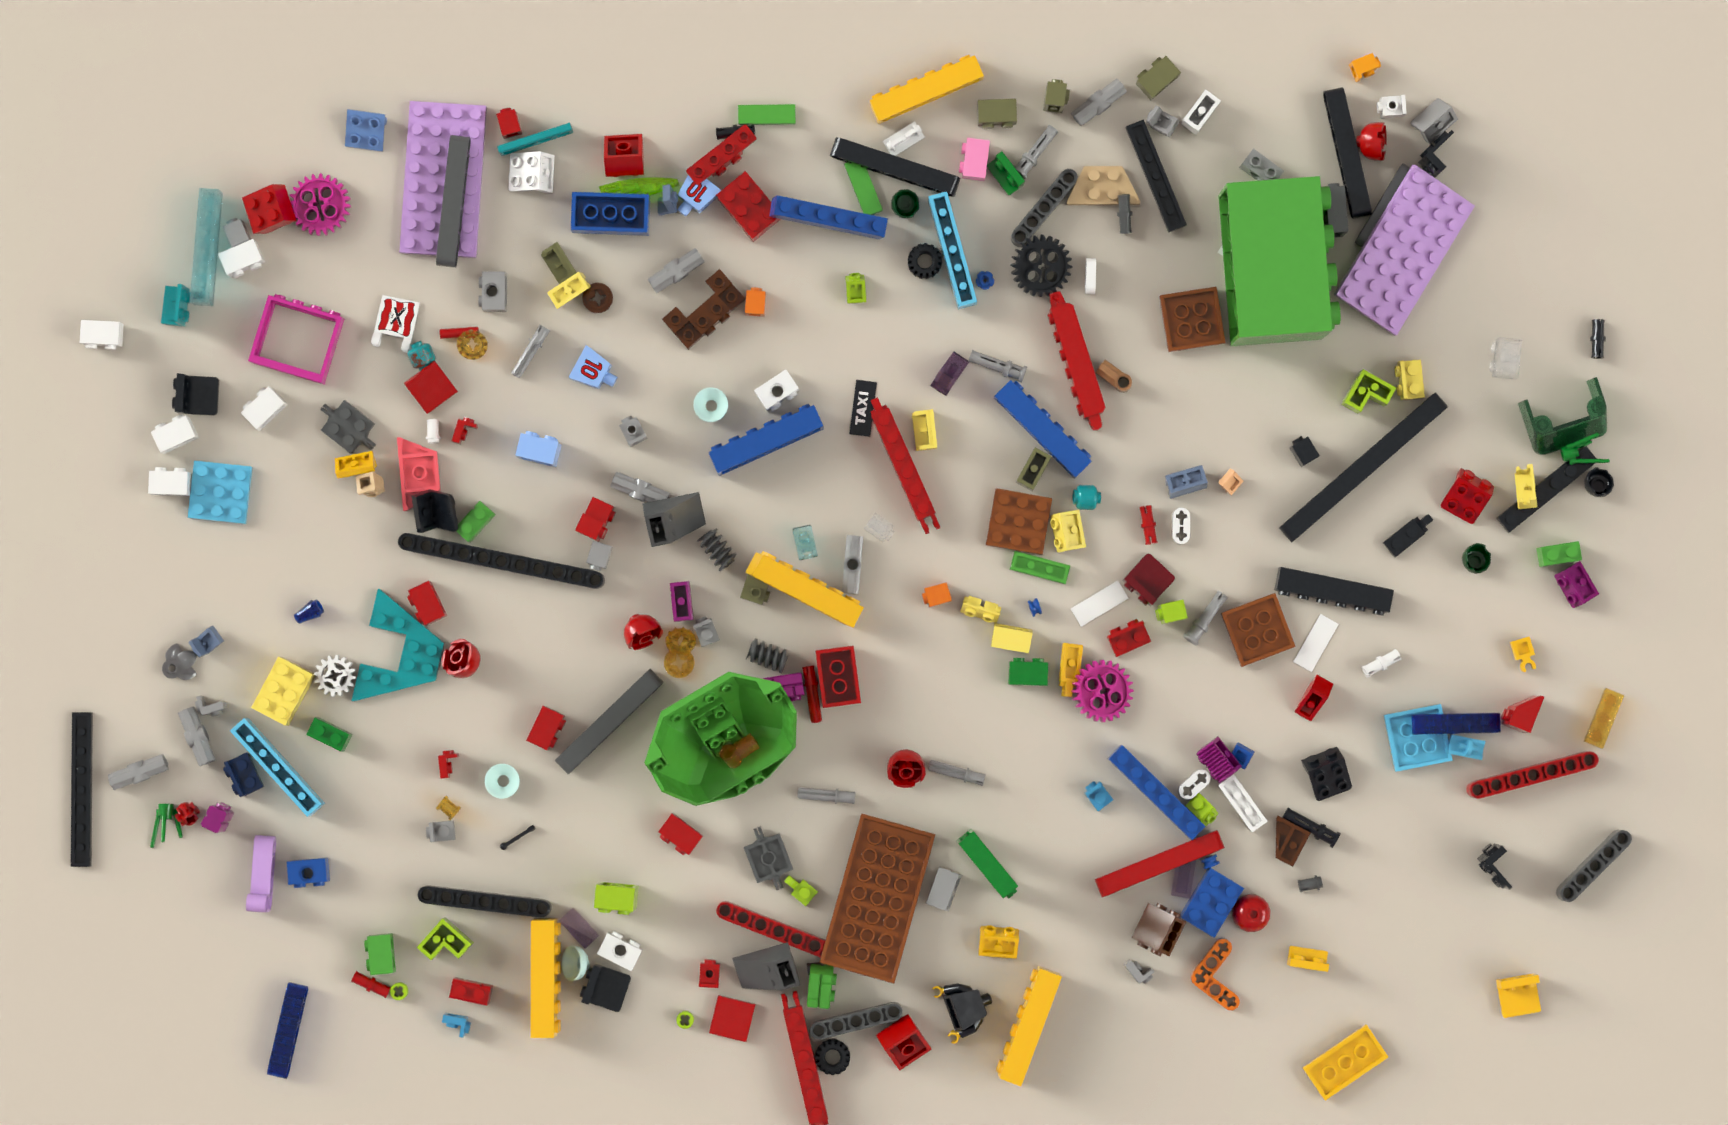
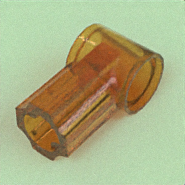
(734, 754)

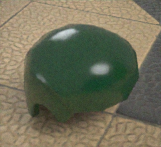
(905, 203)
(1476, 558)

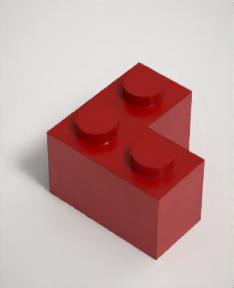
(595, 519)

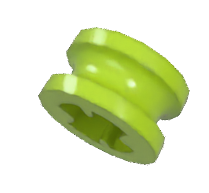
(393, 991)
(691, 1020)

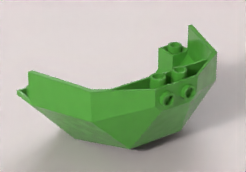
(694, 729)

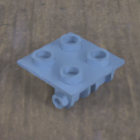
(365, 130)

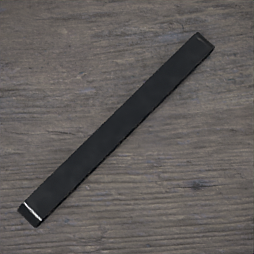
(1363, 467)
(493, 555)

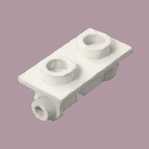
(904, 139)

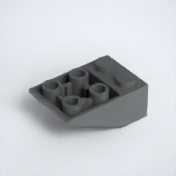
(673, 518)
(767, 969)

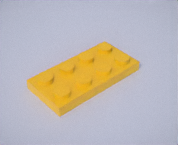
(1345, 1062)

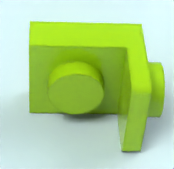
(855, 288)

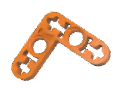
(1209, 980)

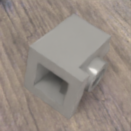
(636, 437)

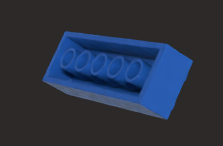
(766, 440)

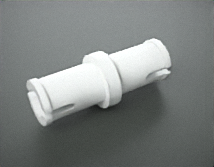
(1381, 663)

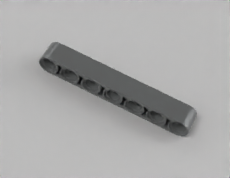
(453, 201)
(609, 721)

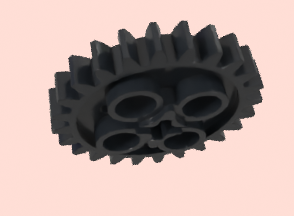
(1024, 266)

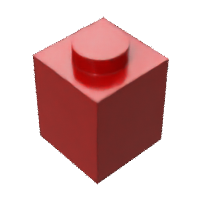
(509, 123)

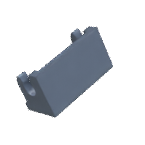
(1186, 481)

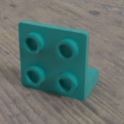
(175, 305)

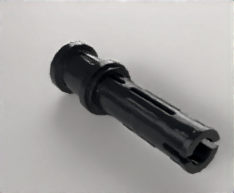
(1321, 829)

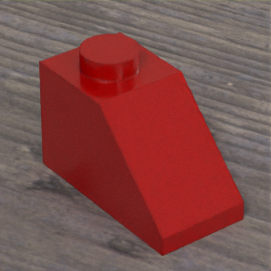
(1314, 697)

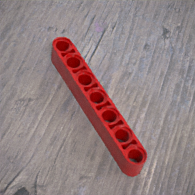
(1541, 772)
(1159, 863)
(769, 930)

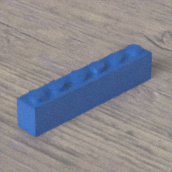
(828, 217)
(1042, 429)
(1156, 792)

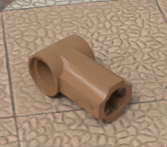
(1113, 375)

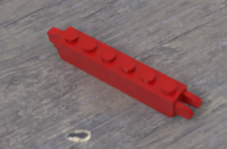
(1077, 359)
(903, 464)
(805, 1061)

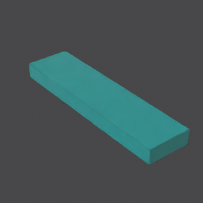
(535, 139)

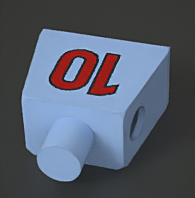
(696, 196)
(592, 370)

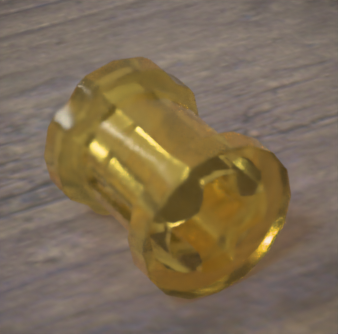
(448, 808)

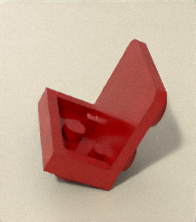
(1467, 496)

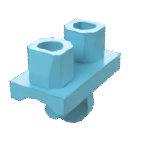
(1466, 747)

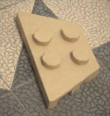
(1102, 186)

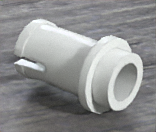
(433, 431)

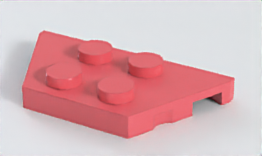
(417, 470)

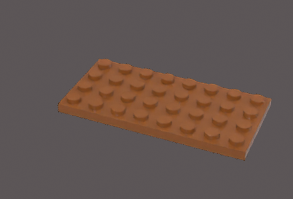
(877, 898)

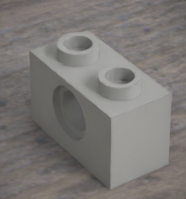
(1260, 167)
(498, 302)

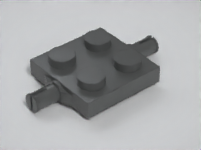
(348, 427)
(768, 858)

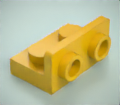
(355, 464)
(998, 942)
(1308, 958)

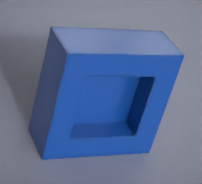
(1242, 754)

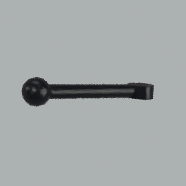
(503, 846)

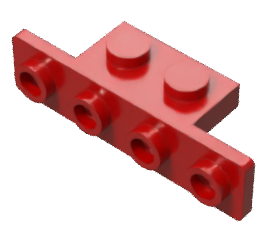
(722, 155)

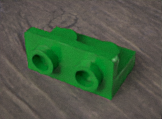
(1005, 174)

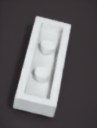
(1242, 803)

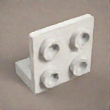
(531, 172)

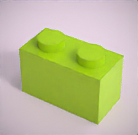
(1171, 612)

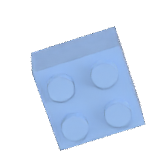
(538, 449)

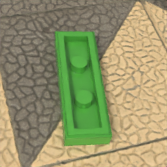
(766, 114)
(863, 188)
(1040, 567)

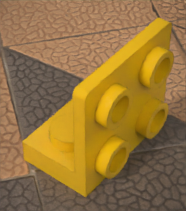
(1519, 995)

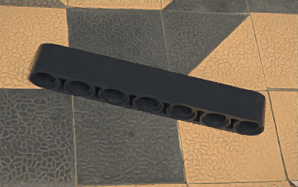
(1347, 152)
(895, 167)
(475, 904)

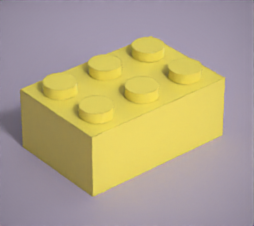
(283, 691)

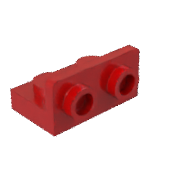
(1128, 638)

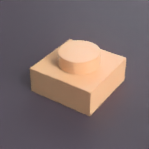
(1230, 481)

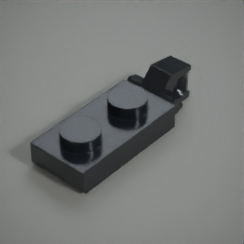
(1407, 535)

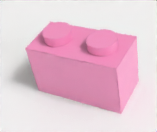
(975, 159)

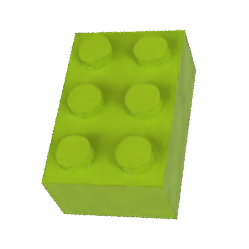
(616, 897)

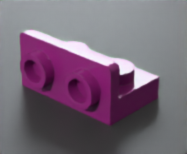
(1576, 584)

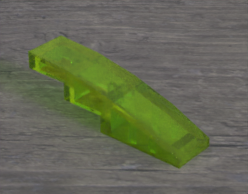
(647, 185)

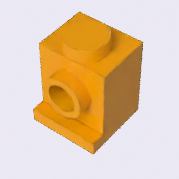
(1364, 66)

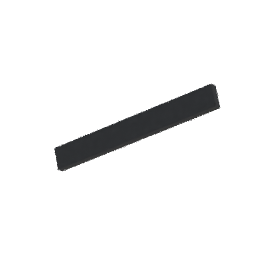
(81, 789)

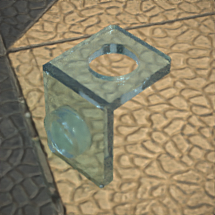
(805, 542)

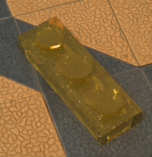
(1603, 718)

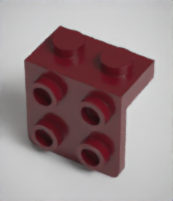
(1148, 579)

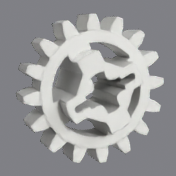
(331, 664)

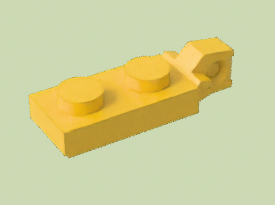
(1069, 667)

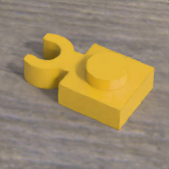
(1522, 650)

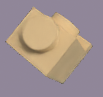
(370, 487)

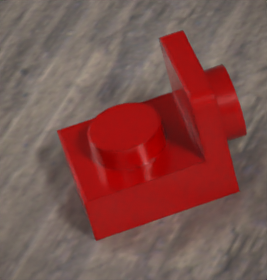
(460, 433)
(444, 766)

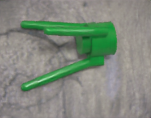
(1570, 451)
(164, 813)

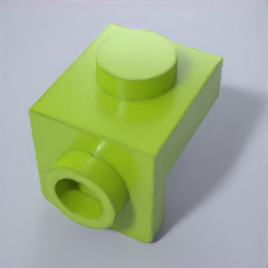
(1202, 809)

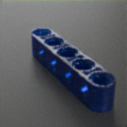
(1456, 723)
(287, 1030)

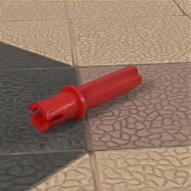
(812, 693)

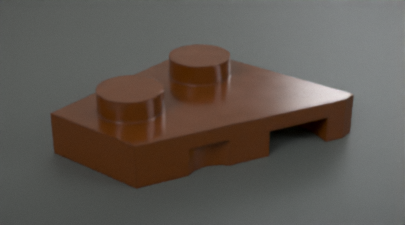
(1289, 841)

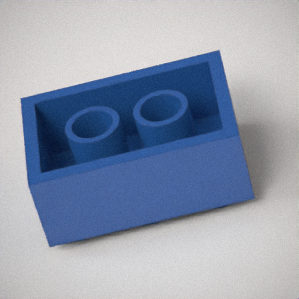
(1211, 902)

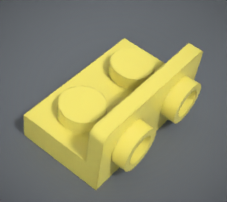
(1410, 380)
(1067, 531)

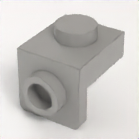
(1162, 121)
(213, 709)

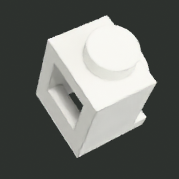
(1386, 112)

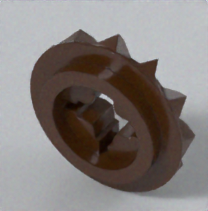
(593, 306)

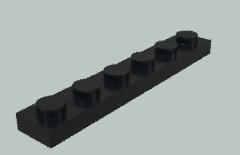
(1155, 176)
(1547, 490)

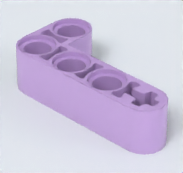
(262, 874)

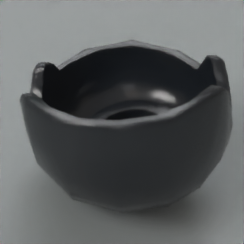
(1598, 482)

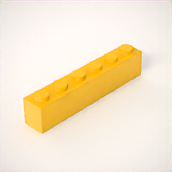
(926, 89)

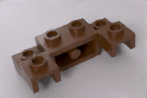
(709, 314)

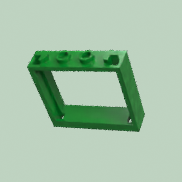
(987, 864)

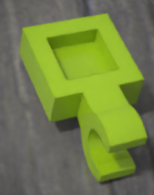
(802, 891)

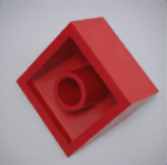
(623, 155)
(1522, 714)
(903, 1042)

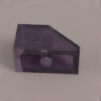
(949, 373)

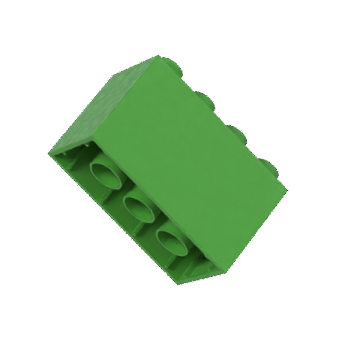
(1278, 261)

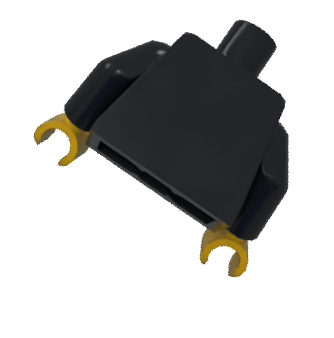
(964, 1007)

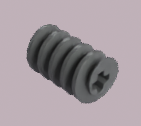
(717, 548)
(767, 655)

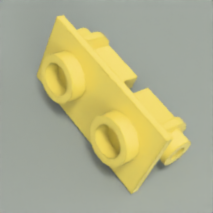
(972, 608)

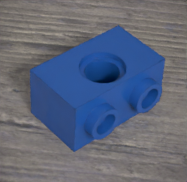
(296, 872)

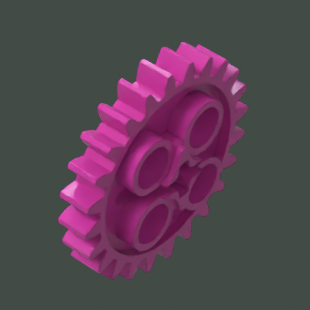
(336, 200)
(1118, 686)

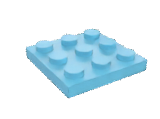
(220, 492)
(1411, 750)

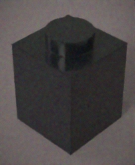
(1304, 450)

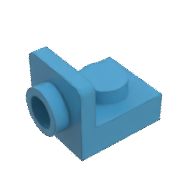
(1098, 795)
(454, 1020)

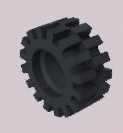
(924, 272)
(832, 1045)

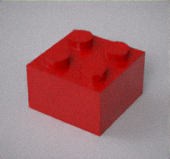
(269, 209)

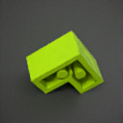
(1367, 387)
(445, 935)

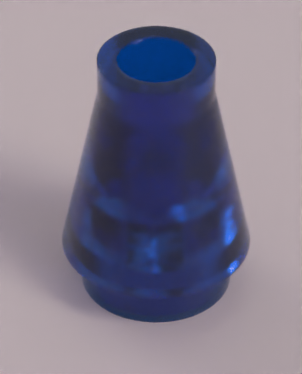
(310, 611)

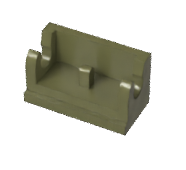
(558, 263)

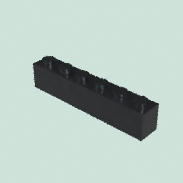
(1334, 590)

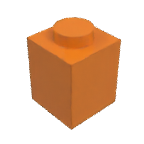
(755, 302)
(936, 595)

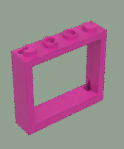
(297, 306)

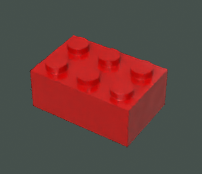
(747, 206)
(838, 676)

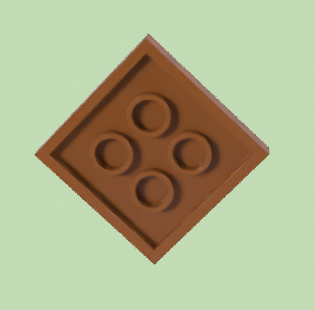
(1192, 319)
(1019, 521)
(1258, 629)

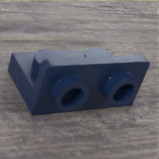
(243, 775)

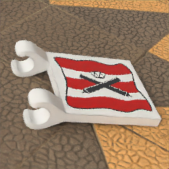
(397, 319)

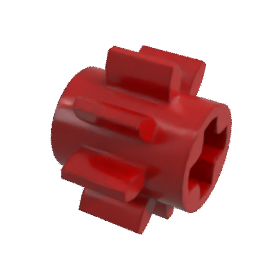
(187, 813)

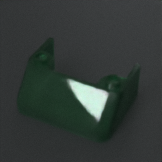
(1549, 439)

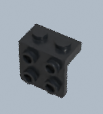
(1429, 161)
(195, 395)
(434, 510)
(1327, 773)
(1491, 854)
(605, 988)

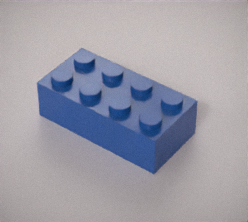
(610, 213)

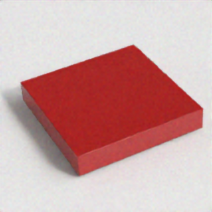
(430, 387)
(732, 1018)

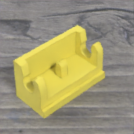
(568, 289)
(924, 430)
(1525, 487)
(1011, 638)

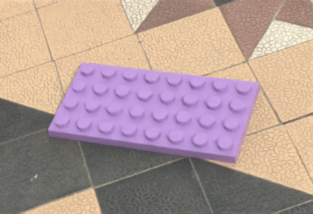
(425, 171)
(1404, 250)

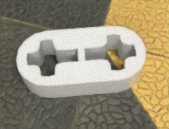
(1090, 275)
(1176, 525)
(1197, 788)

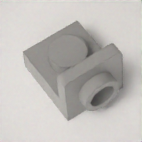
(705, 631)
(441, 831)
(1135, 970)

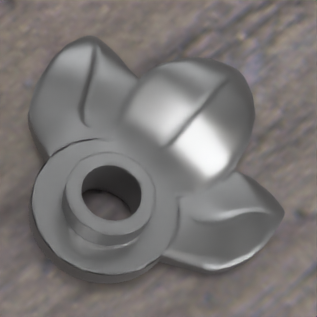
(182, 661)

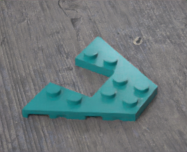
(419, 656)

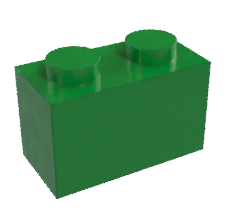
(1028, 672)
(329, 734)

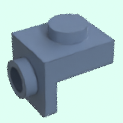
(667, 203)
(206, 642)

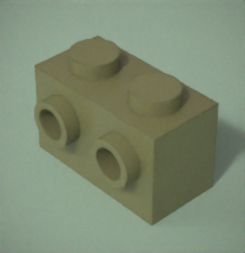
(1056, 96)
(755, 590)

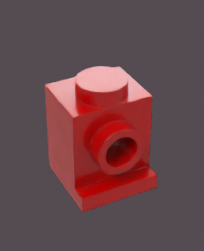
(709, 982)

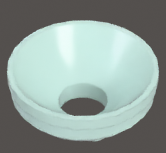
(706, 395)
(492, 785)
(574, 963)

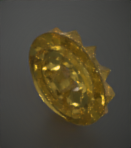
(466, 350)
(687, 644)
(673, 670)

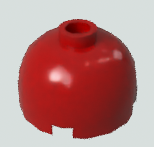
(1372, 141)
(641, 630)
(461, 659)
(906, 768)
(1251, 913)

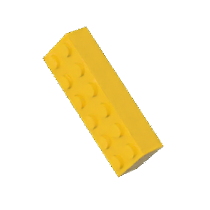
(808, 591)
(544, 977)
(1029, 1025)

